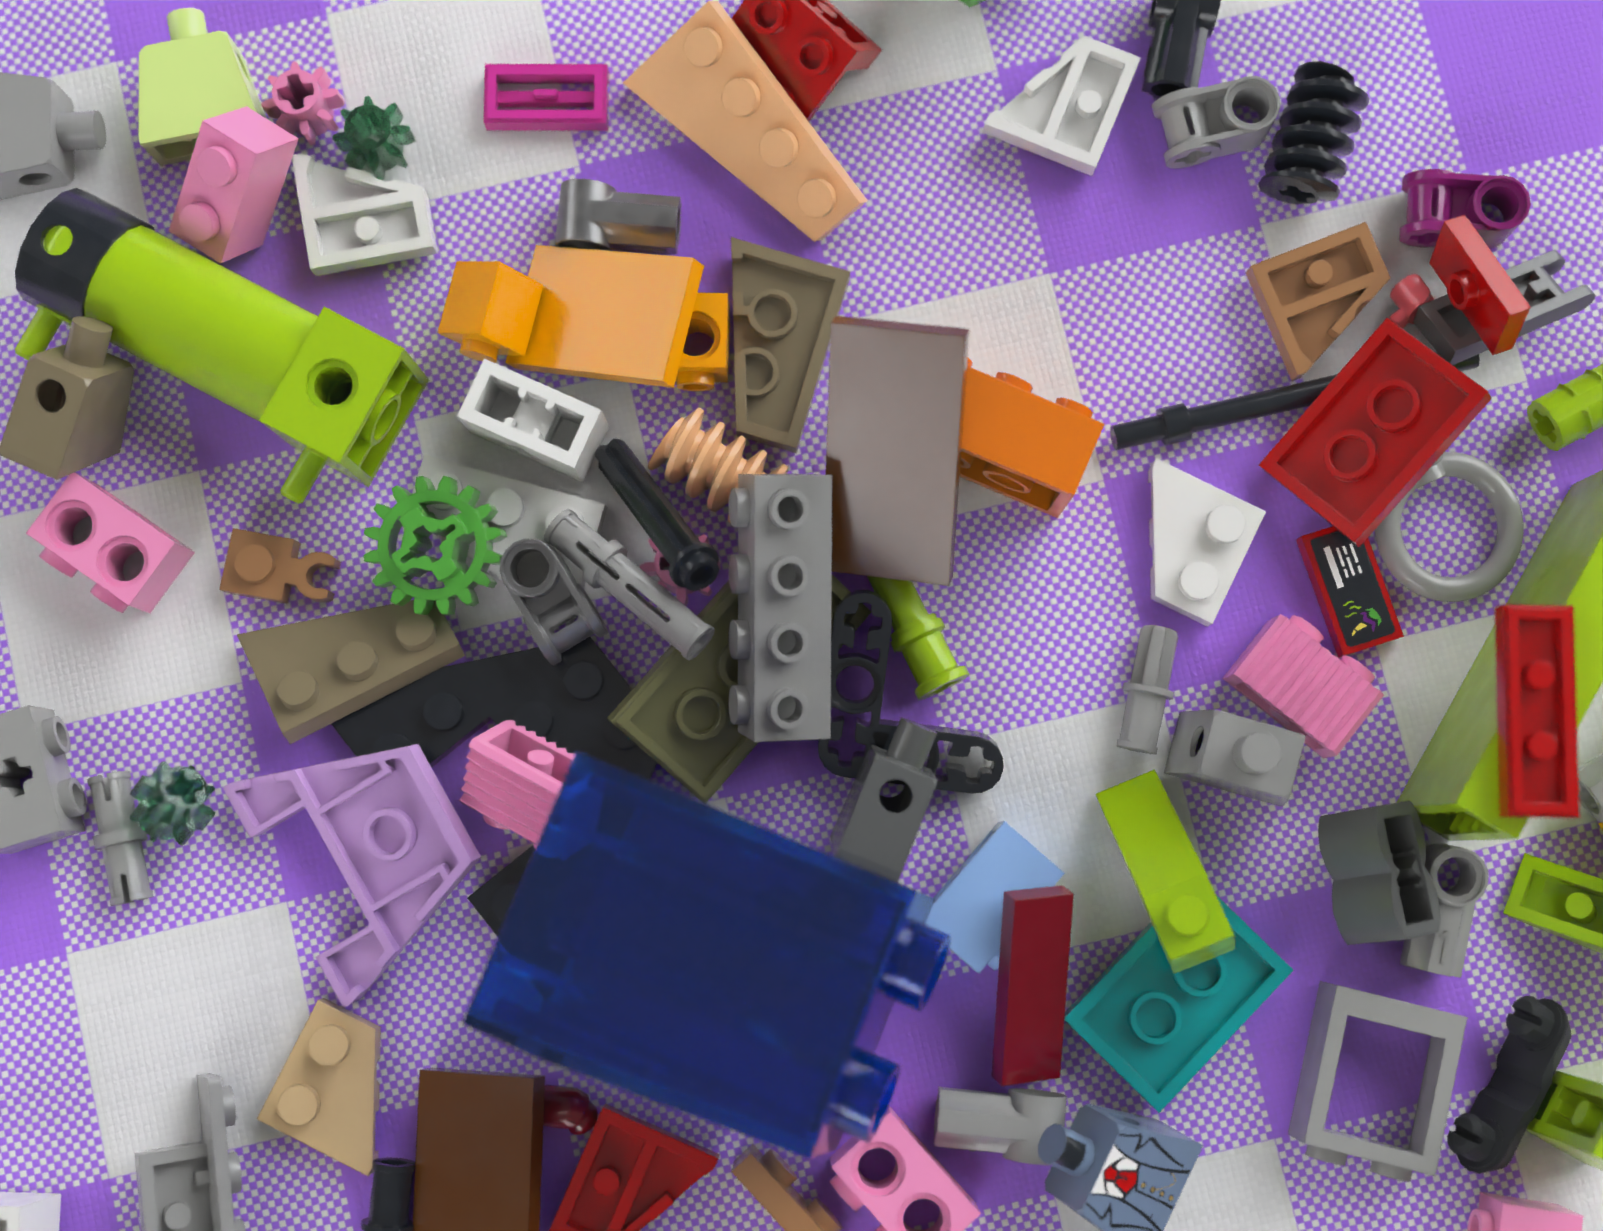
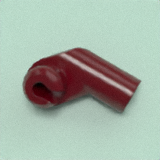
(569, 1109)

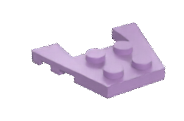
(389, 838)

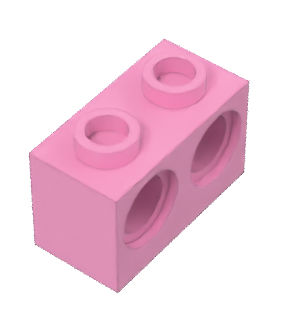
(114, 537)
(914, 1177)

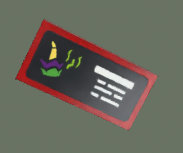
(1349, 591)

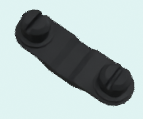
(1524, 1072)

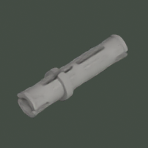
(576, 538)

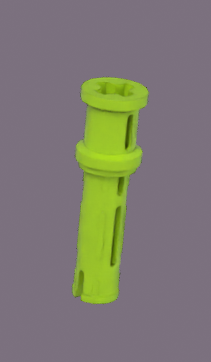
(919, 638)

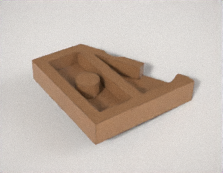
(1317, 292)

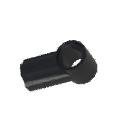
(1177, 44)

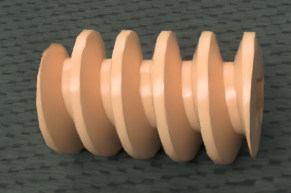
(706, 459)

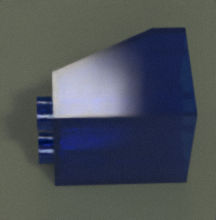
(707, 963)

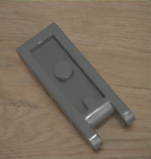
(1456, 338)

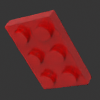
(1374, 431)

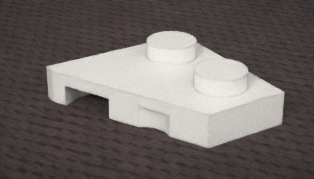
(1069, 107)
(359, 219)
(1196, 541)

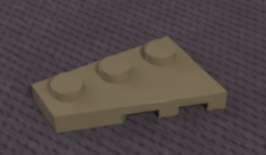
(780, 338)
(345, 661)

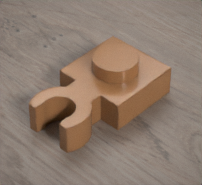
(269, 566)

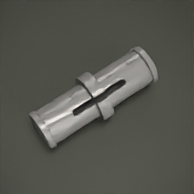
(120, 838)

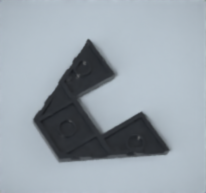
(557, 702)

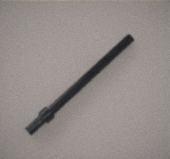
(1178, 422)

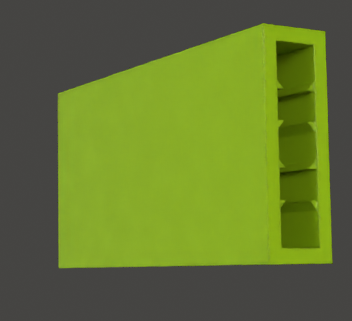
(1459, 773)

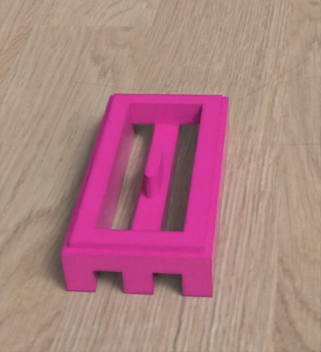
(546, 119)

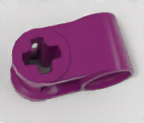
(1443, 195)

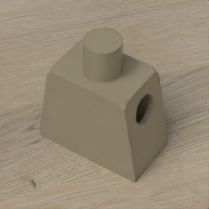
(70, 404)

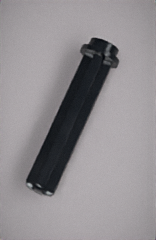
(691, 562)

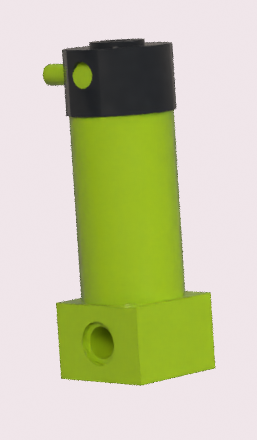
(303, 375)

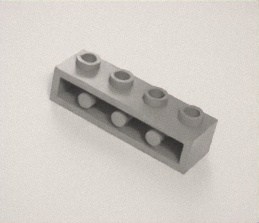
(782, 606)

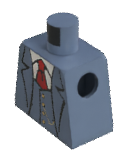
(1118, 1168)

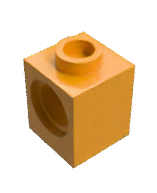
(710, 317)

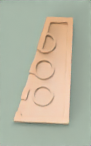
(738, 112)

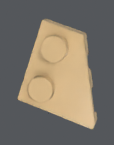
(330, 1087)

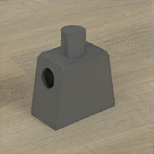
(878, 829)

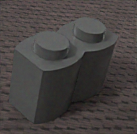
(1379, 873)

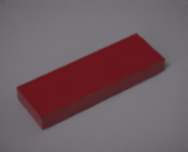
(1032, 984)

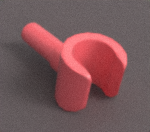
(1408, 296)

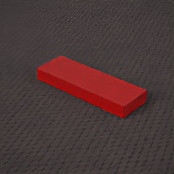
(1536, 711)

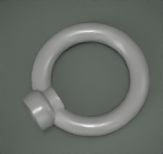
(1504, 553)

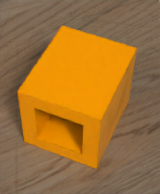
(490, 310)

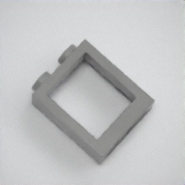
(1319, 1069)

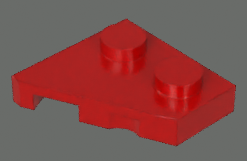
(629, 1175)

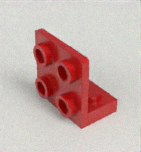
(805, 46)

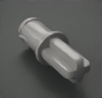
(1148, 689)

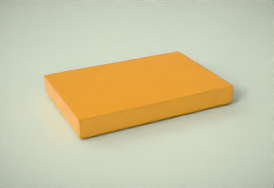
(610, 314)

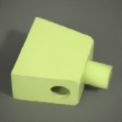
(187, 83)

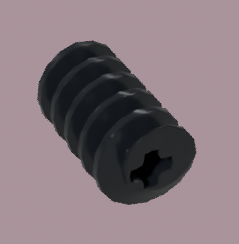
(1314, 135)

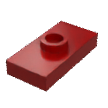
(1479, 285)

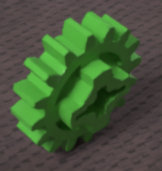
(418, 524)

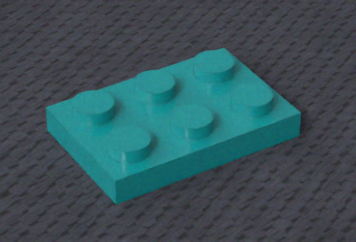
(1168, 1025)

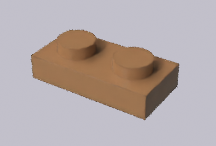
(770, 1183)

